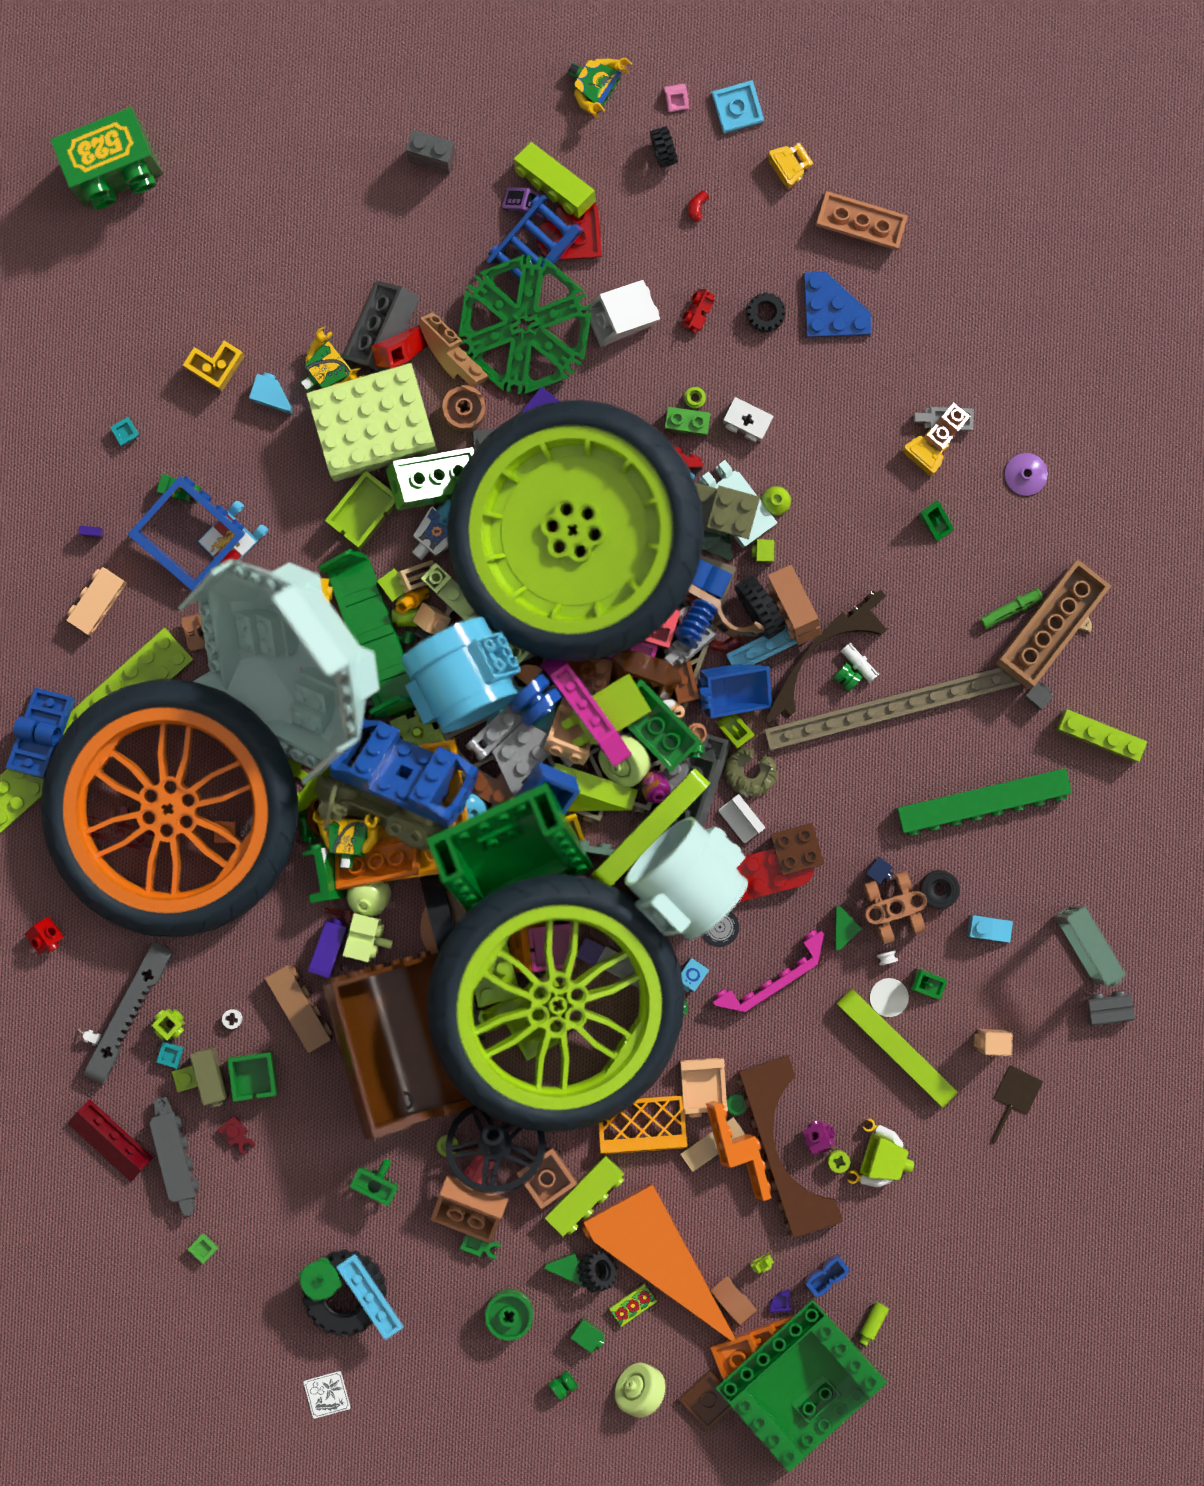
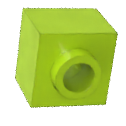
(763, 551)

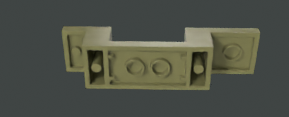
(727, 510)

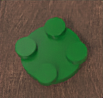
(319, 1279)

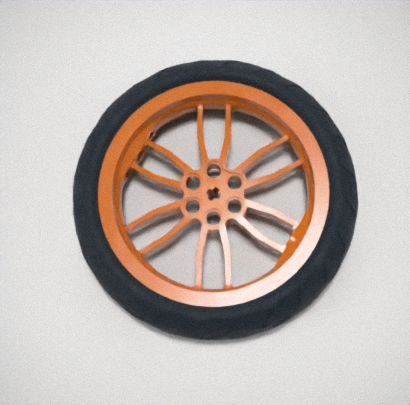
(86, 751)

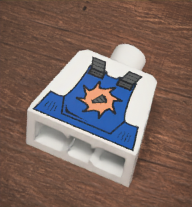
(431, 536)

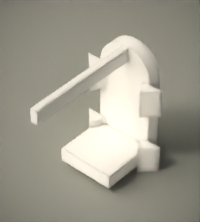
(89, 1036)

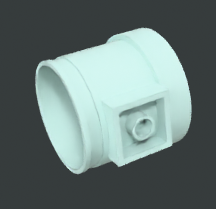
(688, 879)

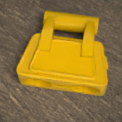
(786, 164)
(924, 454)

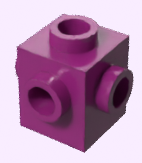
(819, 1137)

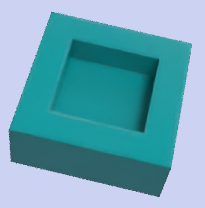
(125, 431)
(170, 1054)

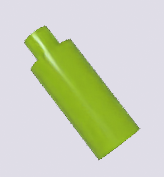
(873, 1322)

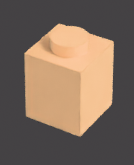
(431, 619)

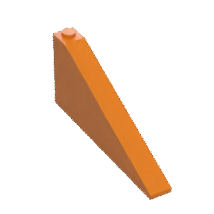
(648, 1242)

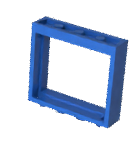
(204, 499)

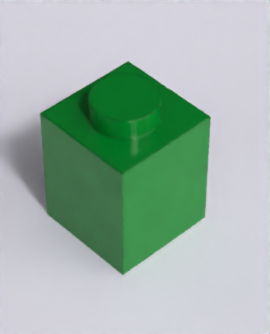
(588, 1335)

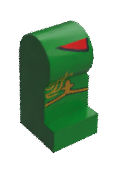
(179, 494)

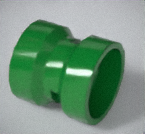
(847, 677)
(558, 1386)

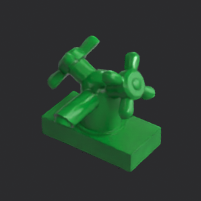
(374, 1184)

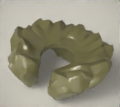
(747, 786)

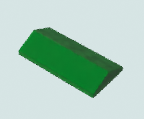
(663, 731)

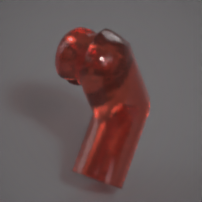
(727, 646)

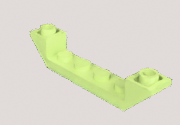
(452, 595)

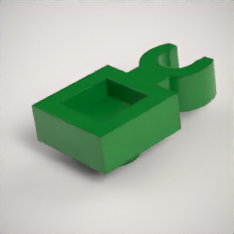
(476, 1246)

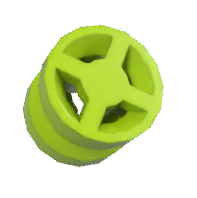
(835, 1159)

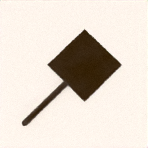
(1018, 1092)

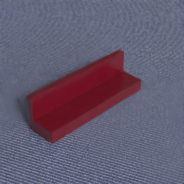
(110, 1140)

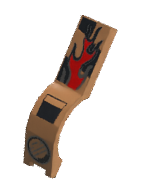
(720, 621)

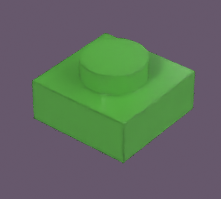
(203, 1248)

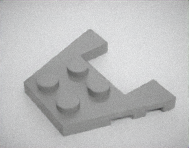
(520, 754)

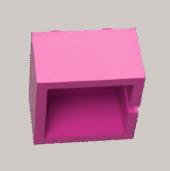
(560, 946)

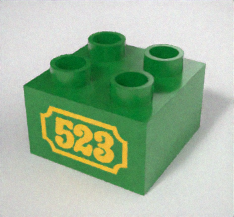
(107, 159)

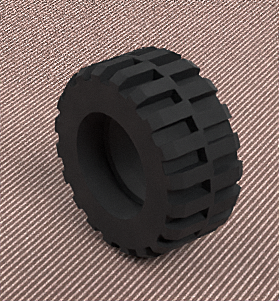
(340, 1322)

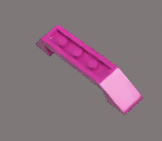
(587, 710)
(812, 943)

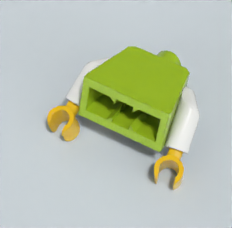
(883, 1159)

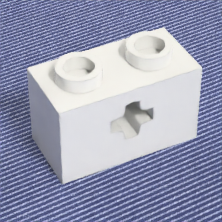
(759, 418)

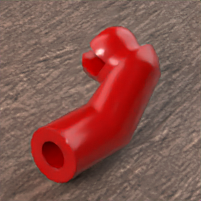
(694, 206)

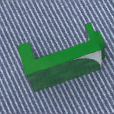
(326, 874)

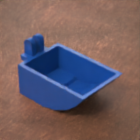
(734, 689)

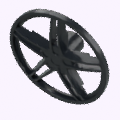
(493, 1145)

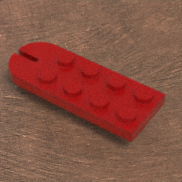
(765, 875)

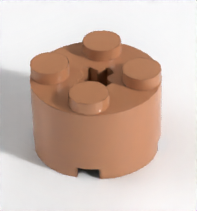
(469, 419)

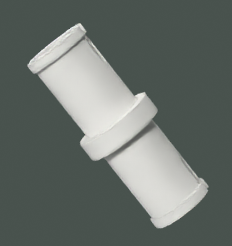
(859, 662)

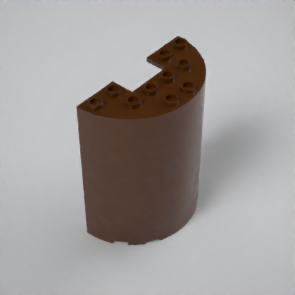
(388, 1045)

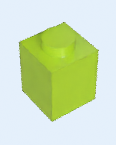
(392, 586)

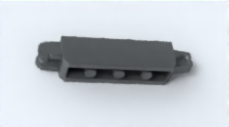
(173, 1156)

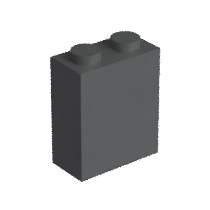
(431, 151)

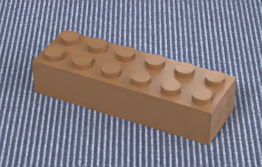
(1053, 624)

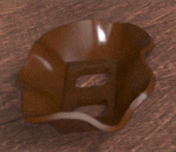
(648, 669)

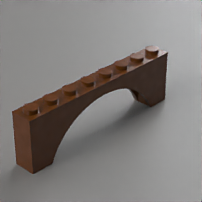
(803, 1208)

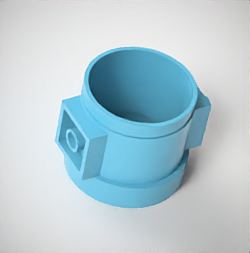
(461, 675)

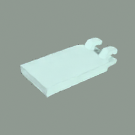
(734, 480)

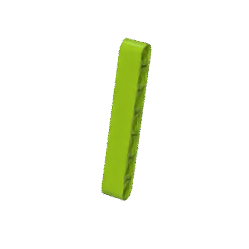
(651, 828)
(897, 1047)

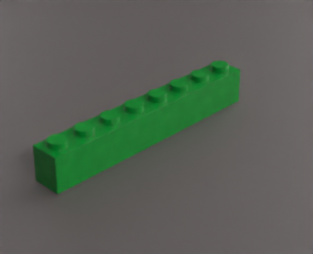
(984, 800)

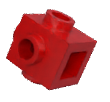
(44, 936)

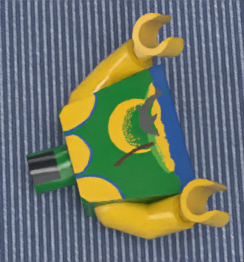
(596, 82)

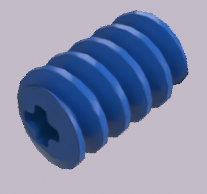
(695, 622)

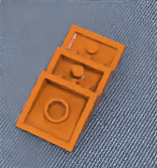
(732, 1354)

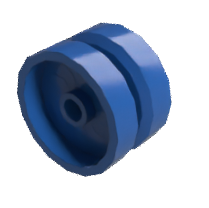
(537, 702)

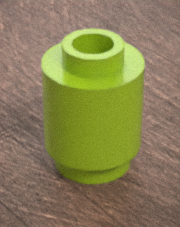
(405, 619)

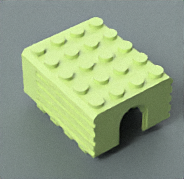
(371, 422)

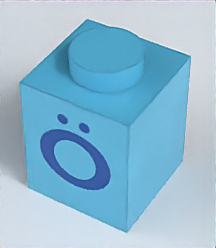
(693, 974)

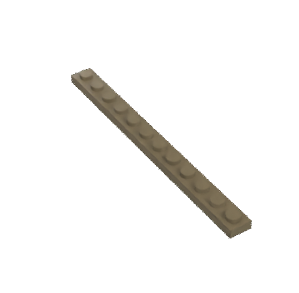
(889, 708)

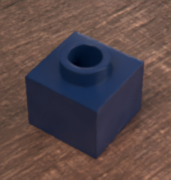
(879, 870)

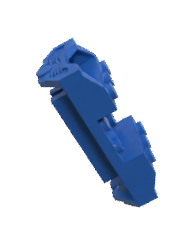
(405, 773)

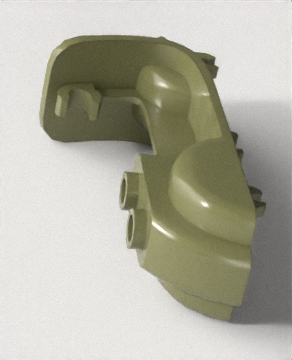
(342, 799)

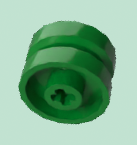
(509, 1327)

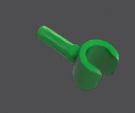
(407, 638)

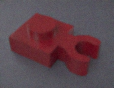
(234, 1133)

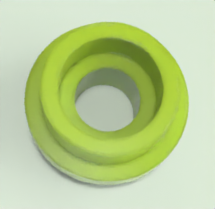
(698, 391)

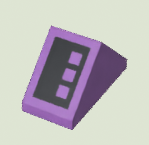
(519, 200)

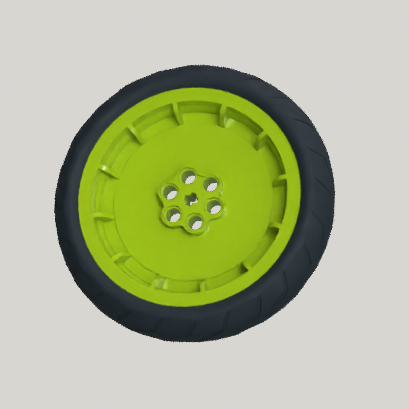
(640, 504)

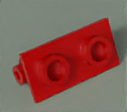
(701, 301)

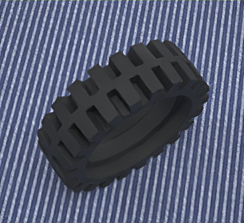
(760, 606)

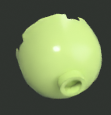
(369, 899)

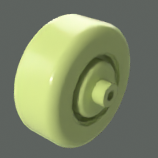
(632, 769)
(640, 1390)

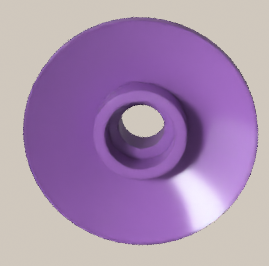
(1026, 485)

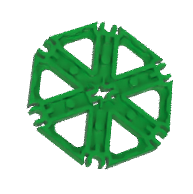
(539, 338)

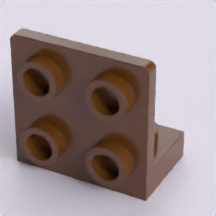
(797, 849)

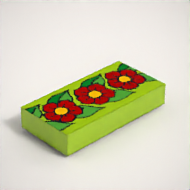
(632, 1304)

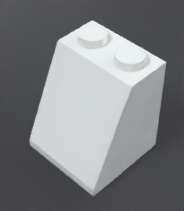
(622, 312)

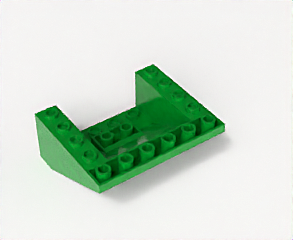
(507, 845)
(801, 1385)

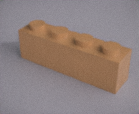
(298, 1008)

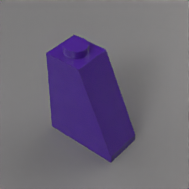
(328, 948)

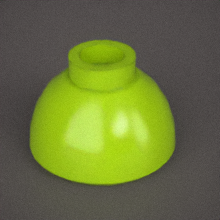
(776, 500)

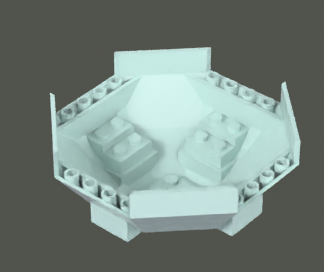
(259, 636)

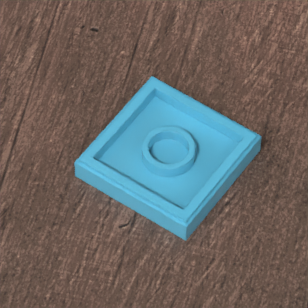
(737, 107)

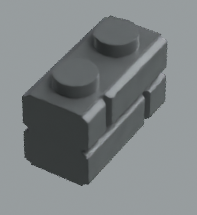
(1110, 1008)

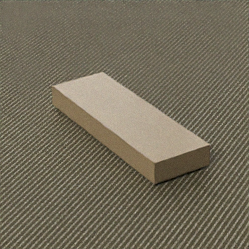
(706, 1148)

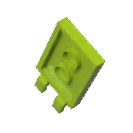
(621, 705)

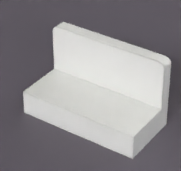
(741, 819)

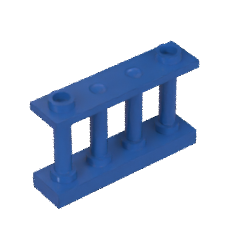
(555, 249)

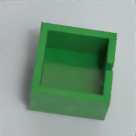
(253, 1075)

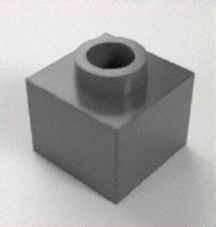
(1039, 696)

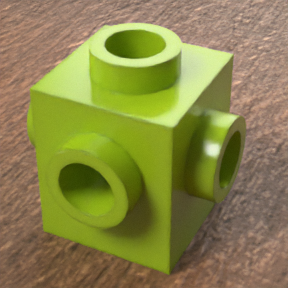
(161, 1027)

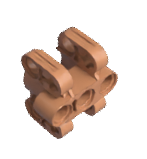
(885, 916)

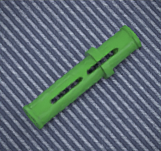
(1020, 604)

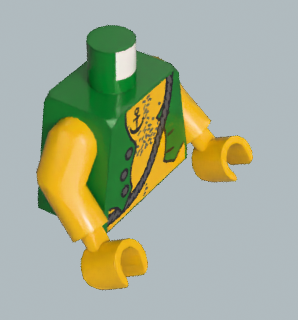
(326, 364)
(349, 837)

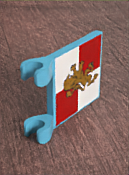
(219, 535)

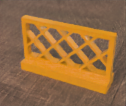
(647, 1143)

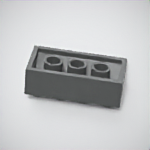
(383, 317)

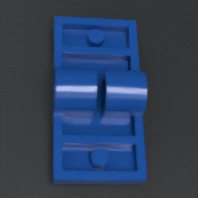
(39, 732)

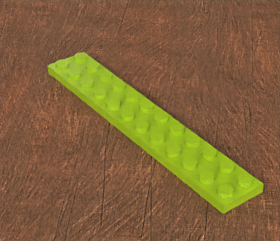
(156, 660)

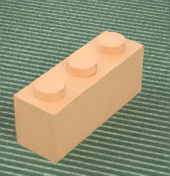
(96, 601)
(993, 1042)

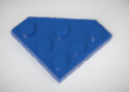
(832, 309)

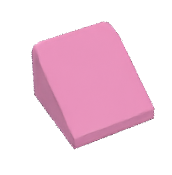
(676, 97)

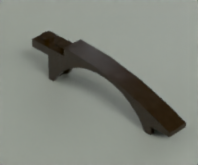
(860, 620)

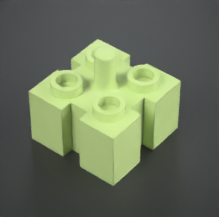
(365, 938)

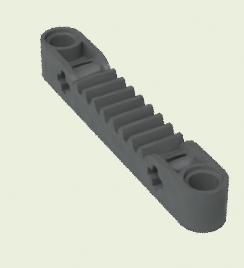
(100, 1065)

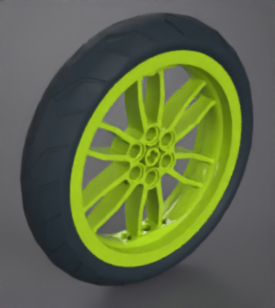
(474, 948)

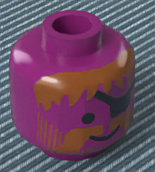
(655, 786)

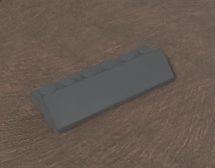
(711, 768)

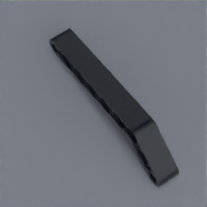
(441, 919)

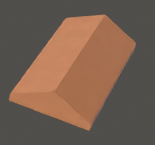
(861, 220)

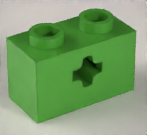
(687, 422)

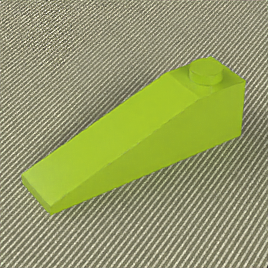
(599, 793)

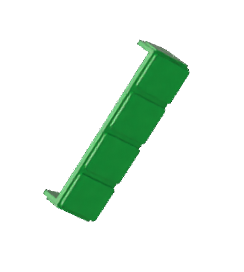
(371, 626)

